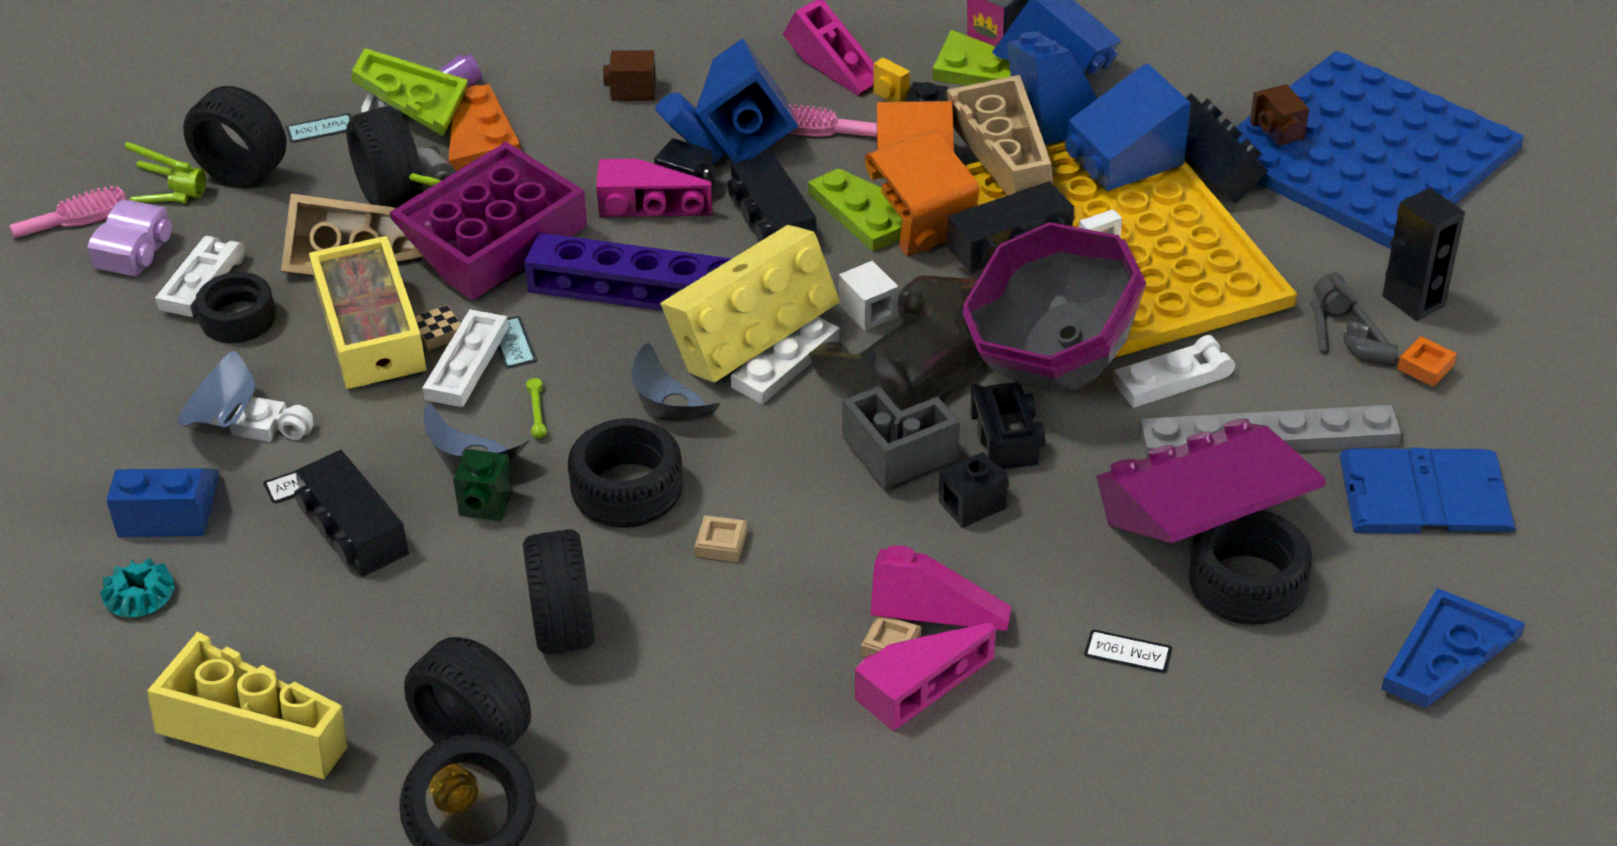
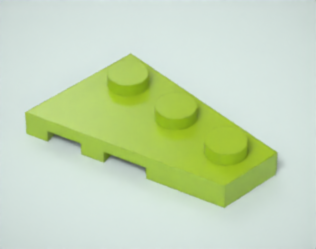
(412, 88)
(858, 207)

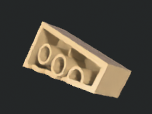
(1002, 132)

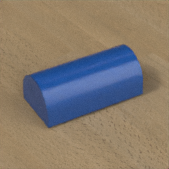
(683, 119)

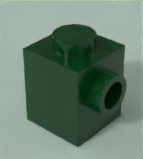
(483, 484)

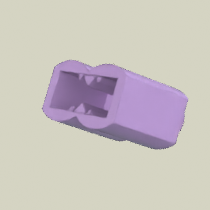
(129, 237)

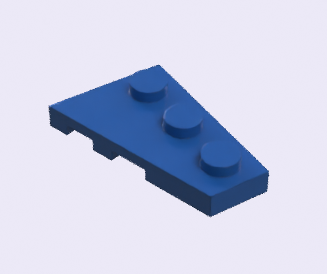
(1447, 647)

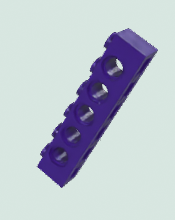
(612, 270)

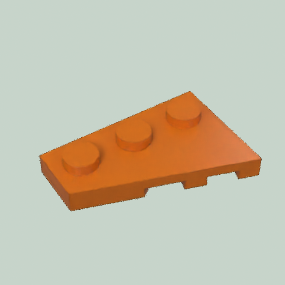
(478, 127)

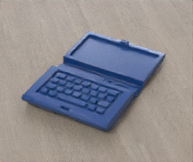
(1425, 487)

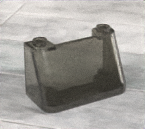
(921, 357)

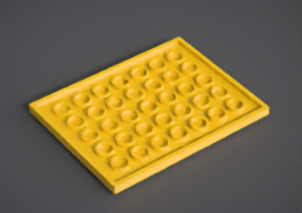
(1186, 244)

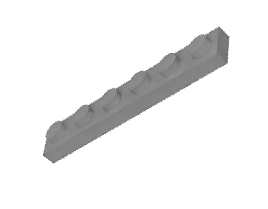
(1298, 428)

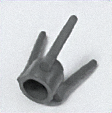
(1336, 298)

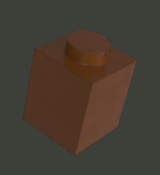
(631, 75)

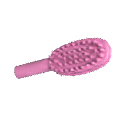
(823, 124)
(73, 213)

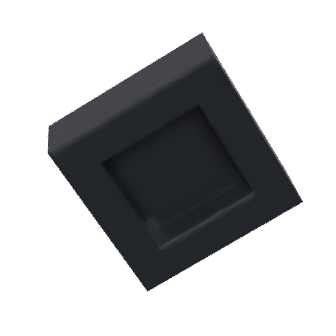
(926, 92)

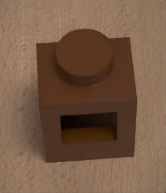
(1280, 114)

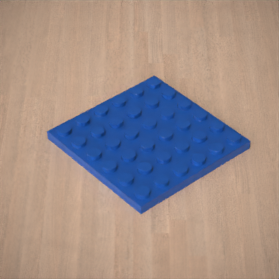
(1375, 145)

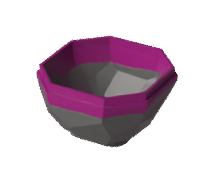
(1055, 306)

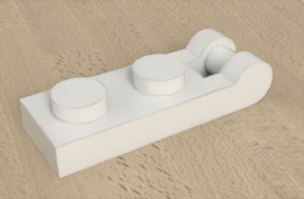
(205, 262)
(1173, 372)

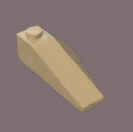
(330, 223)

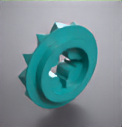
(134, 601)

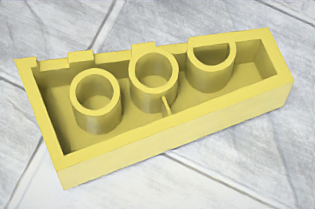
(246, 711)

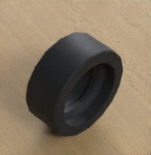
(240, 325)

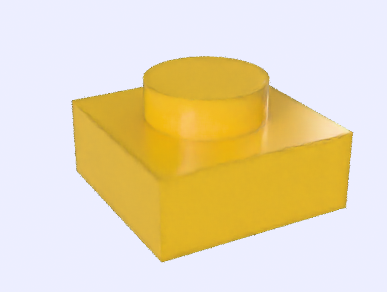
(890, 81)

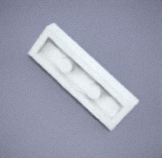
(465, 358)
(783, 361)

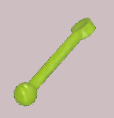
(534, 387)

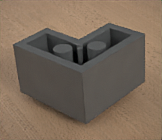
(898, 442)

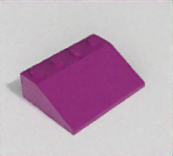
(487, 217)
(1204, 482)

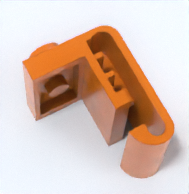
(908, 119)
(923, 187)

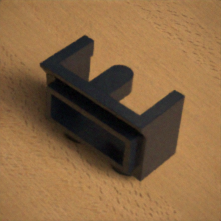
(1004, 447)

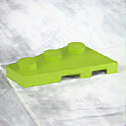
(968, 61)

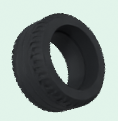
(218, 152)
(383, 156)
(628, 501)
(558, 591)
(1247, 597)
(466, 690)
(474, 750)

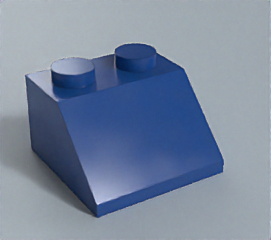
(161, 501)

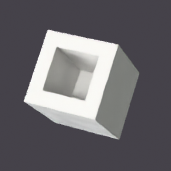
(868, 295)

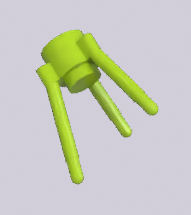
(182, 178)

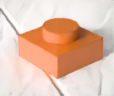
(1427, 361)

